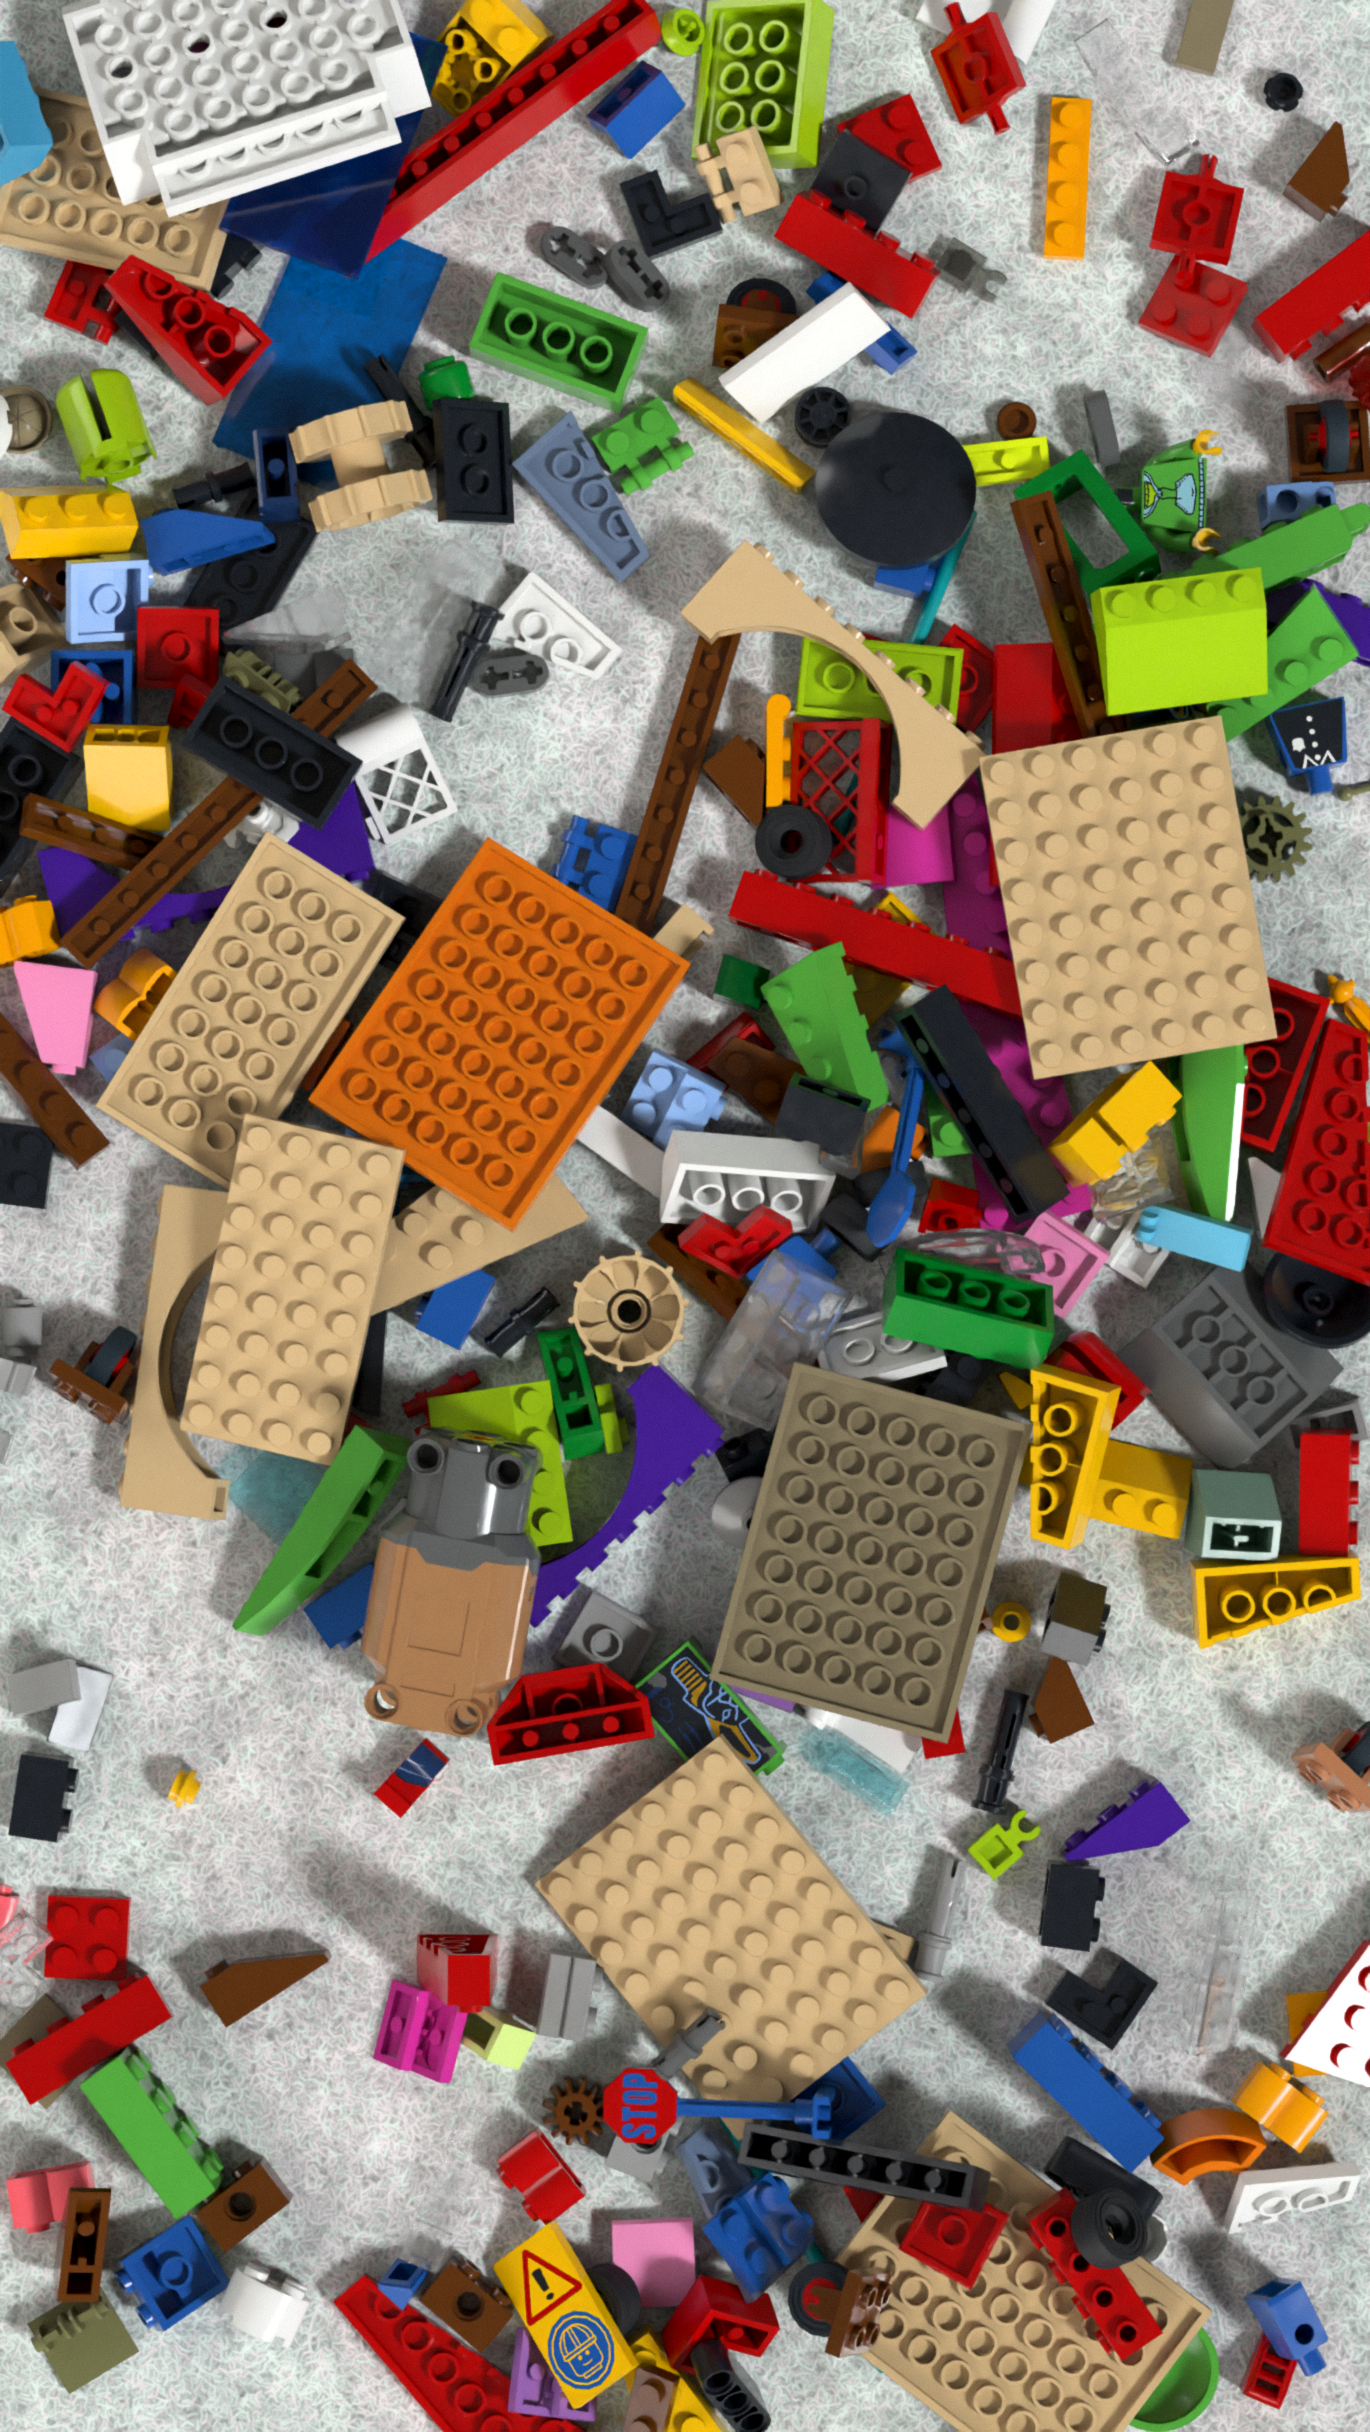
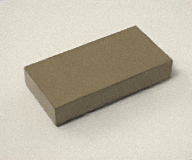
(1203, 35)

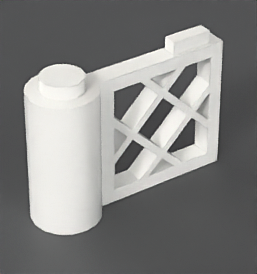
(380, 742)

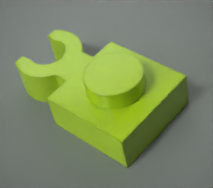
(614, 1429)
(998, 1847)

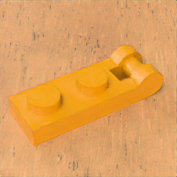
(776, 751)

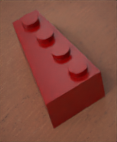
(1279, 1064)
(458, 1968)

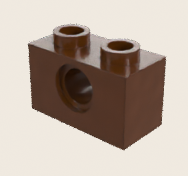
(232, 2225)
(475, 2325)

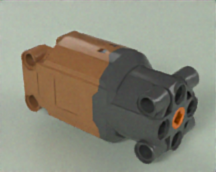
(453, 1582)

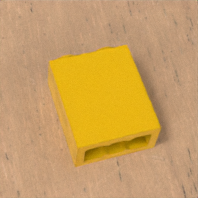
(130, 775)

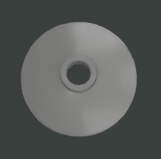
(733, 1509)

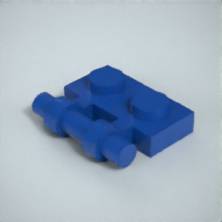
(606, 865)

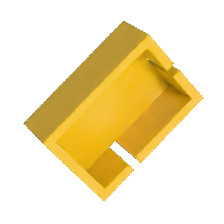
(1113, 1125)

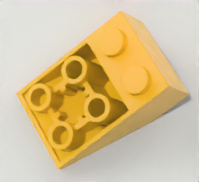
(485, 49)

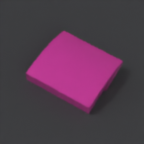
(917, 855)
(419, 2033)

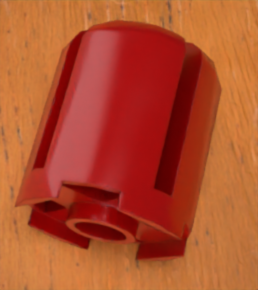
(1090, 1356)

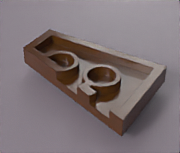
(755, 1074)

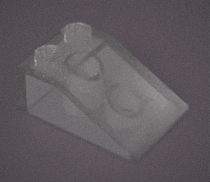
(305, 623)

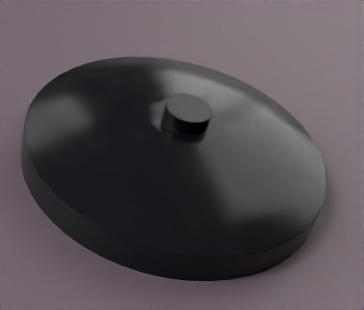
(895, 491)

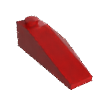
(194, 334)

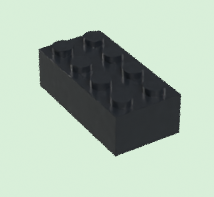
(271, 753)
(28, 766)

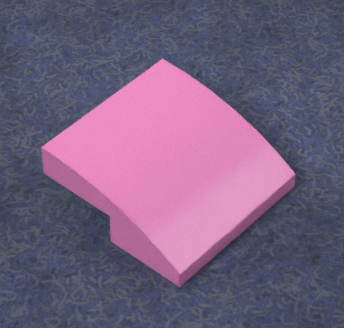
(657, 2257)

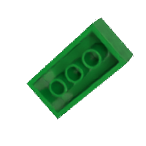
(968, 1309)

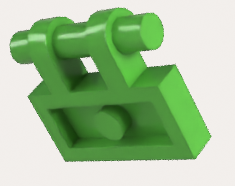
(636, 436)

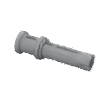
(934, 1940)

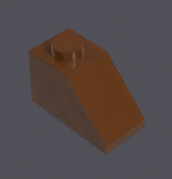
(1322, 177)
(739, 777)
(1058, 1703)

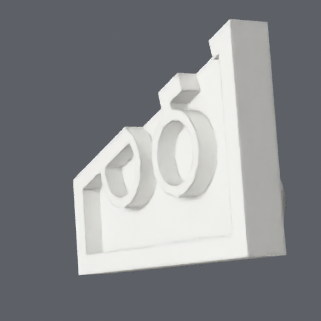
(552, 628)
(1274, 2191)

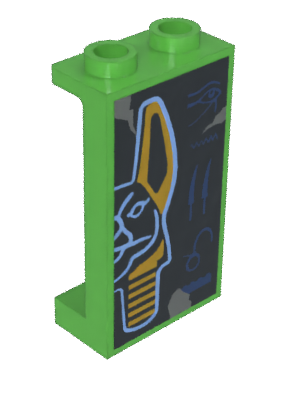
(697, 1710)

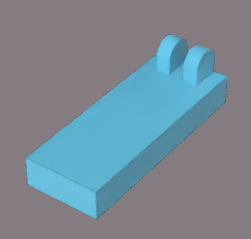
(1195, 1235)

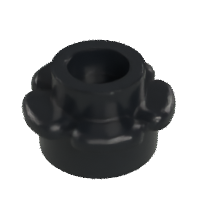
(1285, 82)

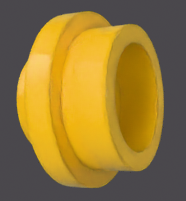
(1001, 1612)
(184, 1788)

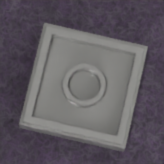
(607, 1635)

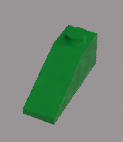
(572, 1393)

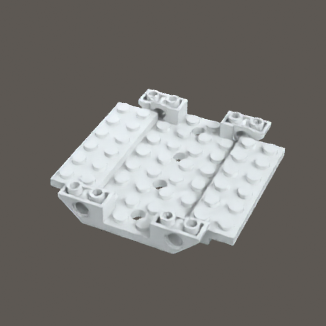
(250, 104)

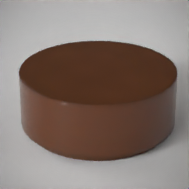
(1016, 421)

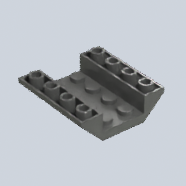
(1228, 1367)

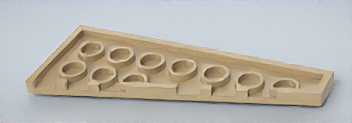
(447, 1239)

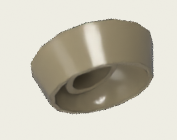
(29, 416)

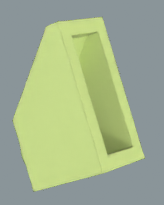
(497, 2037)

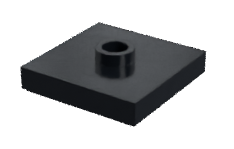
(862, 179)

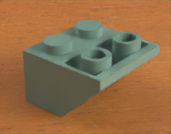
(1233, 1515)

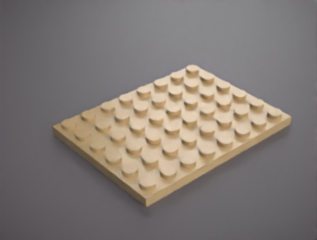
(1127, 897)
(730, 1908)
(1015, 2343)

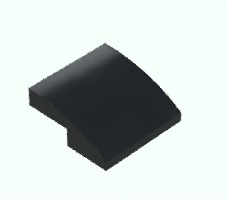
(414, 905)

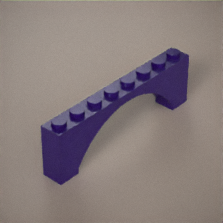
(78, 884)
(670, 1436)

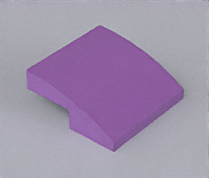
(536, 2389)

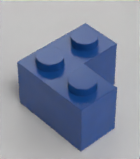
(120, 700)

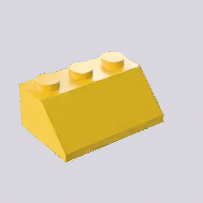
(67, 520)
(1142, 1489)

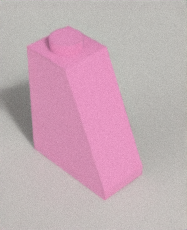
(59, 1012)

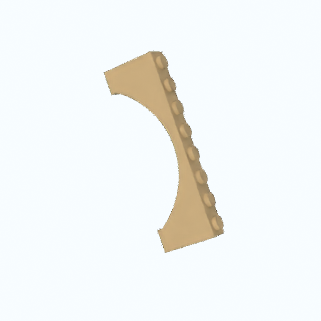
(757, 597)
(161, 1461)

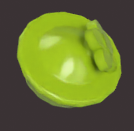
(682, 31)

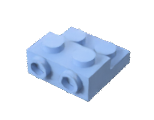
(105, 597)
(672, 1098)

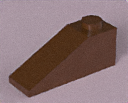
(251, 1982)
(81, 2245)

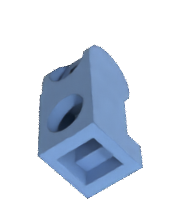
(1289, 500)

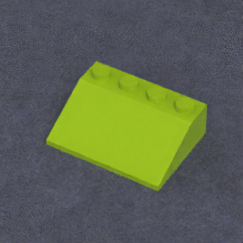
(765, 69)
(1182, 640)
(521, 1415)

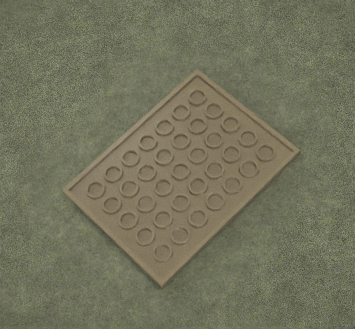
(870, 1552)

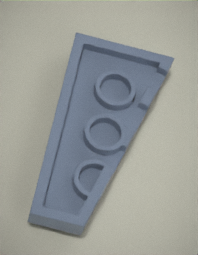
(576, 489)
(717, 2180)

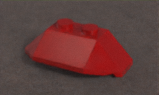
(568, 1713)

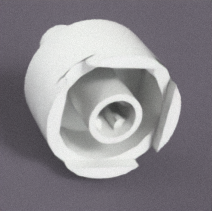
(264, 2305)

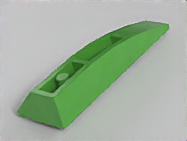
(1209, 1126)
(327, 1526)

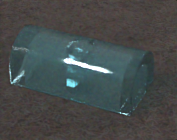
(865, 1777)

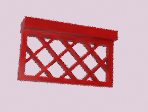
(871, 796)

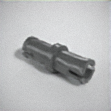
(688, 2043)

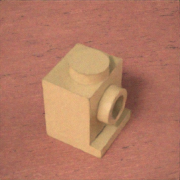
(683, 933)

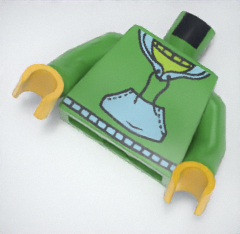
(1174, 497)

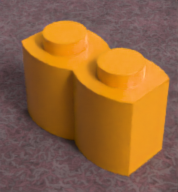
(27, 930)
(136, 993)
(1279, 2105)

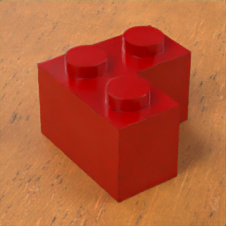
(720, 2313)

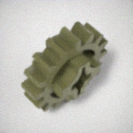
(1285, 835)

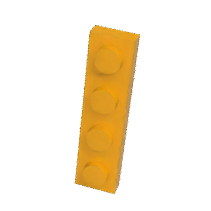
(1067, 178)

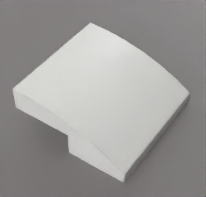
(1128, 1257)

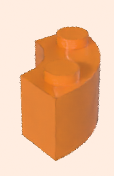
(1206, 2143)

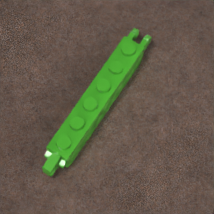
(1290, 550)

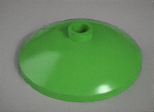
(1183, 2390)

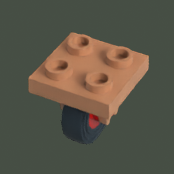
(1340, 1768)

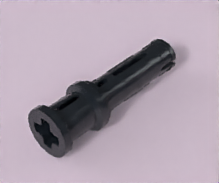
(393, 389)
(472, 643)
(997, 1771)

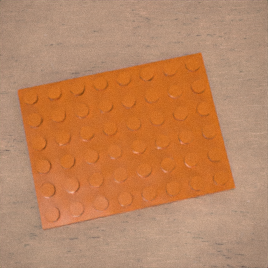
(500, 1034)

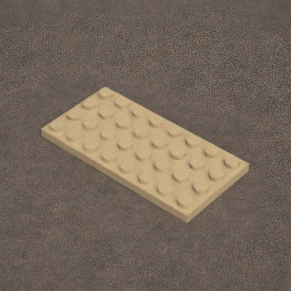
(250, 1007)
(292, 1289)

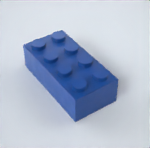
(1089, 2095)

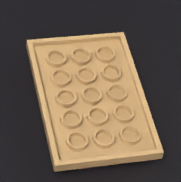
(76, 214)

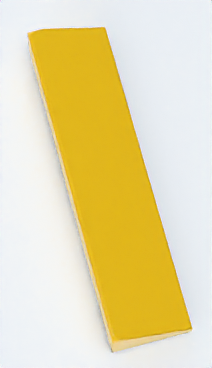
(743, 435)

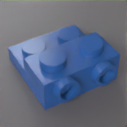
(760, 2231)
(171, 2274)

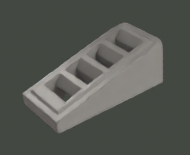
(1358, 1414)

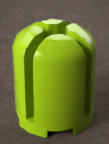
(130, 437)

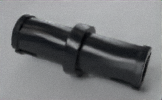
(214, 486)
(522, 1322)

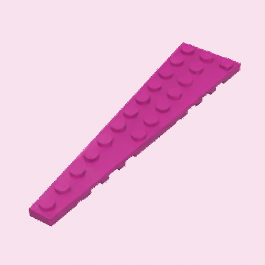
(979, 916)

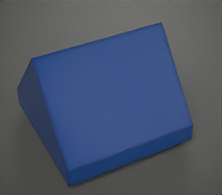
(402, 2282)

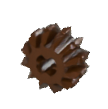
(563, 2116)

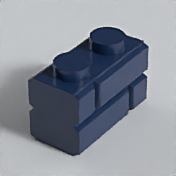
(276, 475)

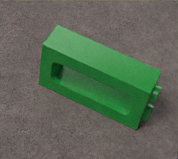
(1067, 478)

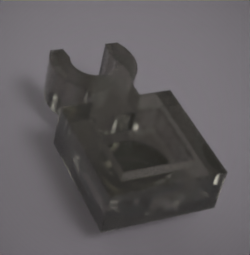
(963, 268)

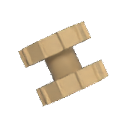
(354, 445)
(598, 1305)

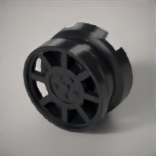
(821, 416)

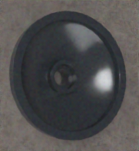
(1342, 1303)

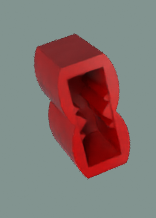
(540, 2176)

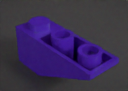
(1138, 1824)

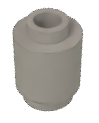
(21, 1327)

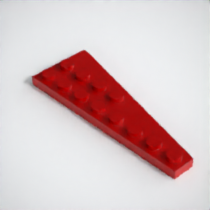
(438, 2369)

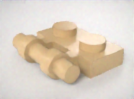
(748, 170)

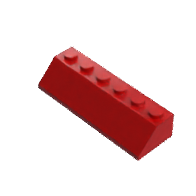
(1028, 705)

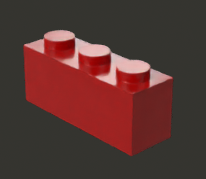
(1327, 1491)

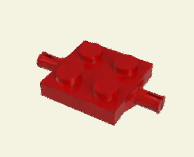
(978, 67)
(1196, 217)

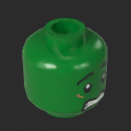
(445, 380)

